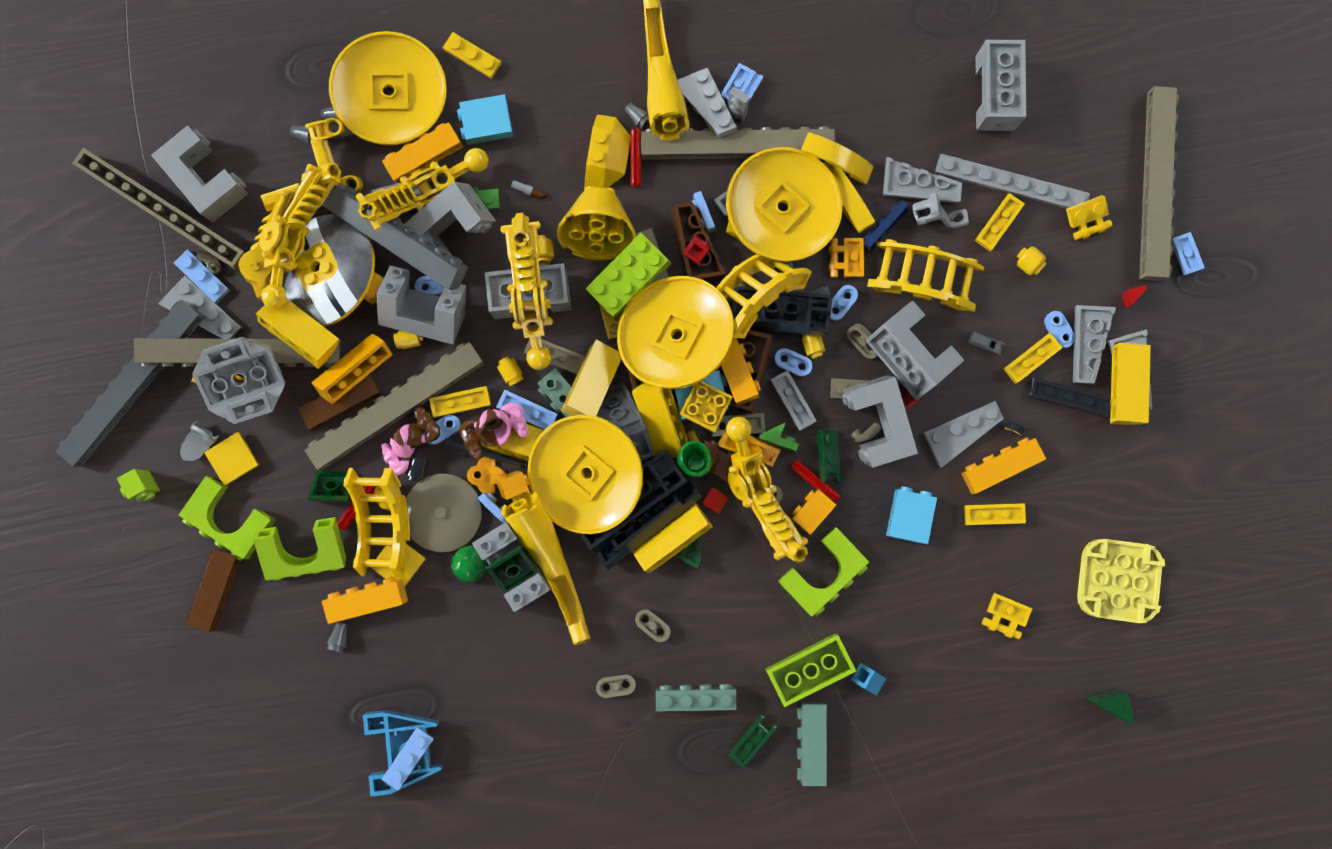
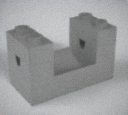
(1003, 85)
(177, 160)
(453, 203)
(556, 291)
(418, 311)
(908, 356)
(898, 435)
(499, 543)

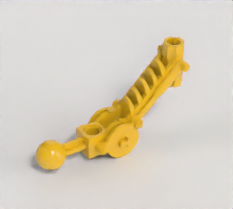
(392, 202)
(285, 237)
(524, 259)
(252, 262)
(750, 475)

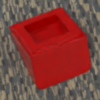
(697, 249)
(1132, 295)
(908, 400)
(715, 500)

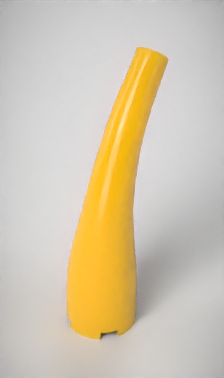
(664, 98)
(538, 536)

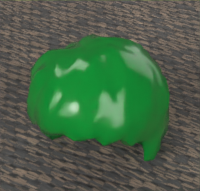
(694, 459)
(468, 564)

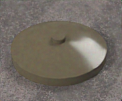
(443, 512)

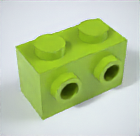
(138, 485)

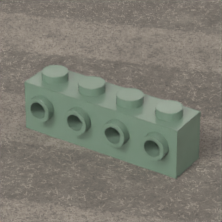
(555, 388)
(696, 699)

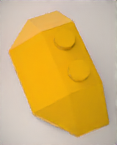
(607, 152)

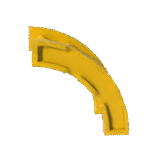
(788, 281)
(924, 291)
(399, 518)

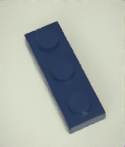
(885, 225)

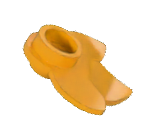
(488, 473)

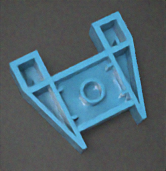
(398, 729)

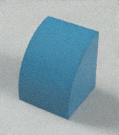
(868, 679)

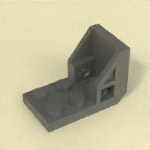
(621, 410)

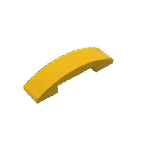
(838, 156)

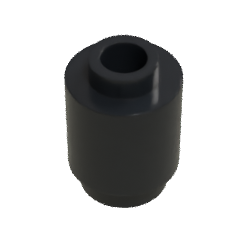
(417, 467)

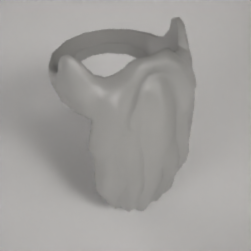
(197, 442)

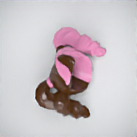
(493, 428)
(409, 438)

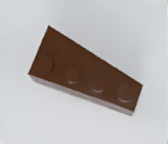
(686, 226)
(757, 349)

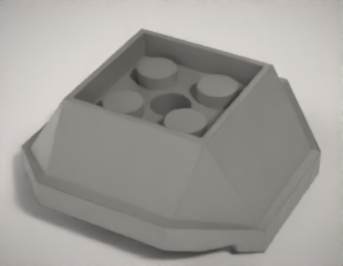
(237, 398)

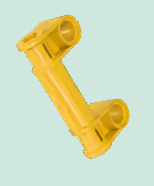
(320, 133)

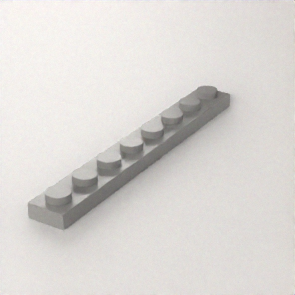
(1009, 182)

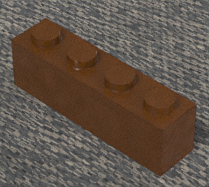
(321, 412)
(213, 590)

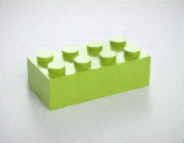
(628, 275)
(810, 669)

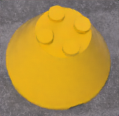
(596, 225)

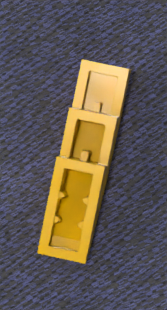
(852, 204)

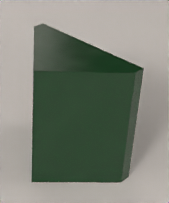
(329, 487)
(512, 569)
(1115, 703)

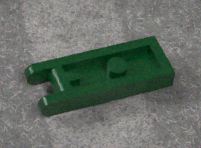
(828, 455)
(751, 742)

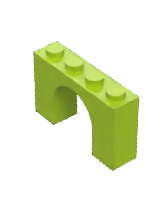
(200, 511)
(850, 563)
(279, 564)

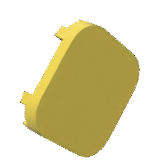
(1120, 580)

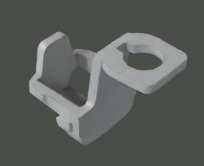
(938, 213)

